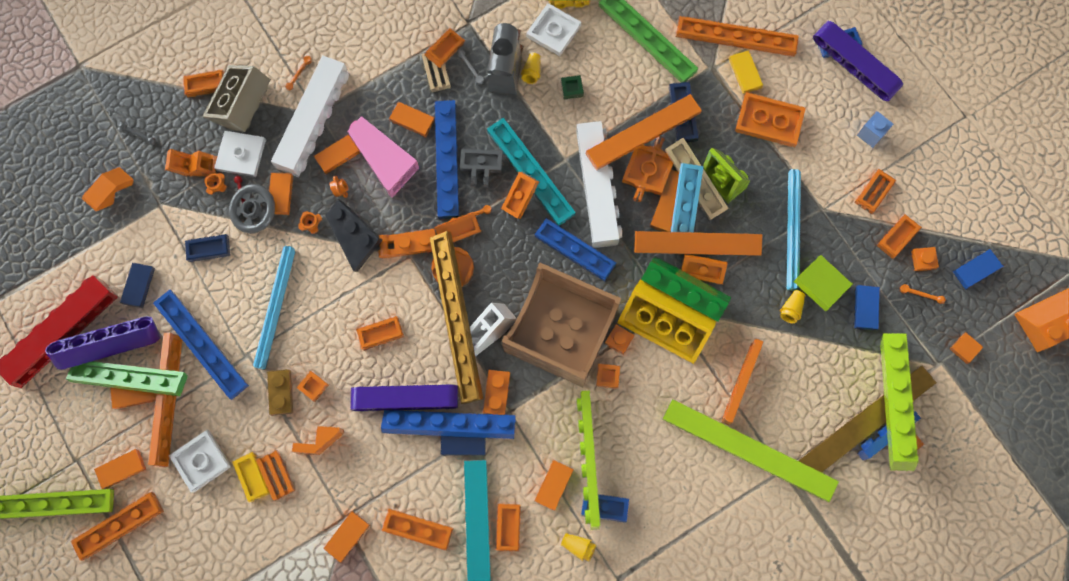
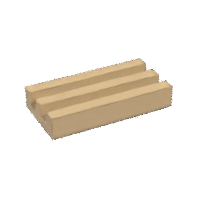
(440, 86)

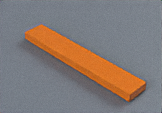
(737, 36)
(643, 132)
(698, 243)
(165, 404)

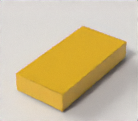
(745, 72)
(250, 477)

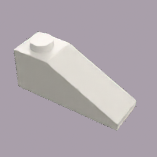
(491, 326)

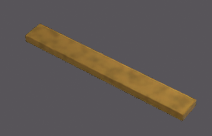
(456, 318)
(860, 426)

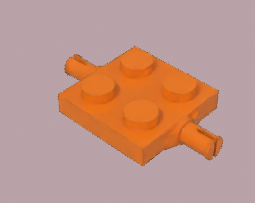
(648, 169)

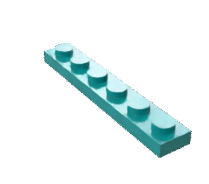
(524, 162)

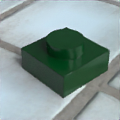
(572, 87)

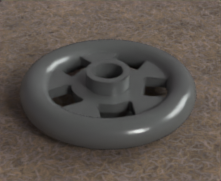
(246, 209)

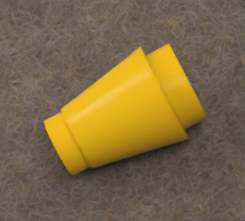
(531, 69)
(793, 307)
(579, 546)

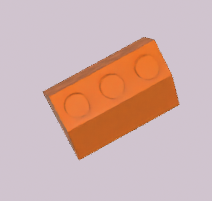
(1046, 321)

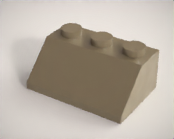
(237, 97)

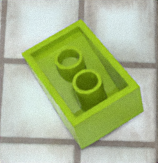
(725, 175)

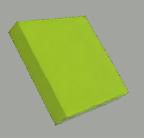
(823, 283)

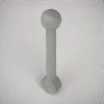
(479, 79)

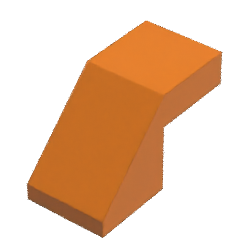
(190, 165)
(103, 190)
(324, 438)

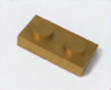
(280, 392)

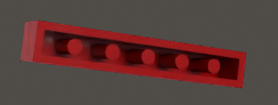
(63, 322)

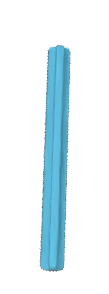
(793, 229)
(274, 307)

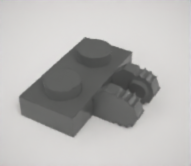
(481, 161)

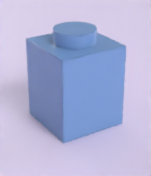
(875, 129)

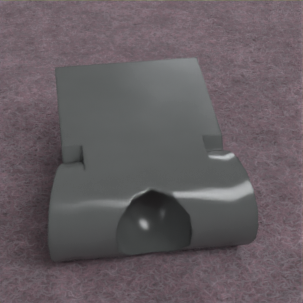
(504, 60)

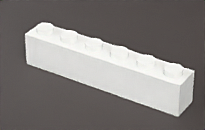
(310, 116)
(598, 188)

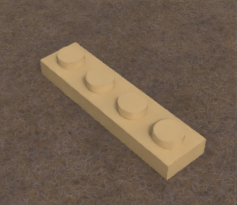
(709, 197)

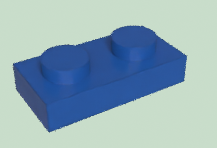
(610, 508)

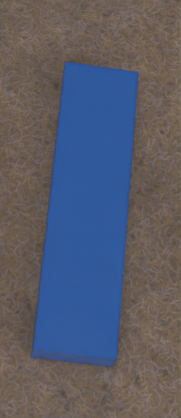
(575, 249)

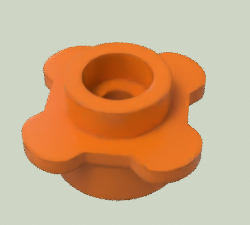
(211, 179)
(339, 187)
(305, 218)

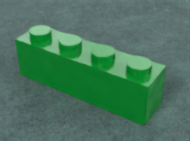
(686, 288)

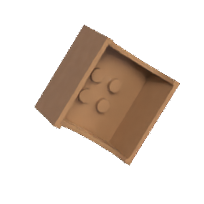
(562, 325)

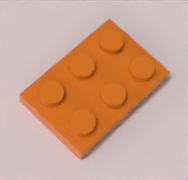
(770, 119)

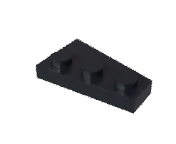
(353, 234)

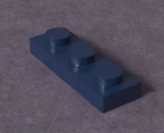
(688, 129)

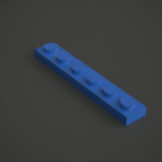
(446, 159)
(201, 344)
(448, 424)

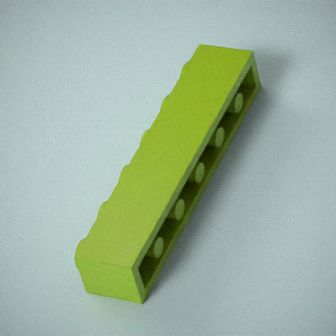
(898, 403)

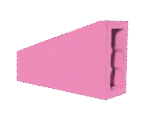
(385, 158)

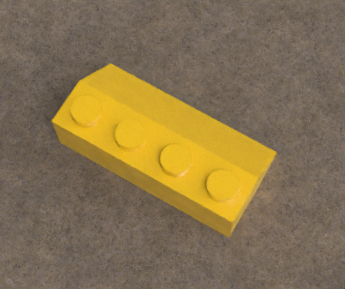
(666, 321)

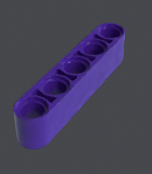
(858, 61)
(103, 343)
(404, 397)

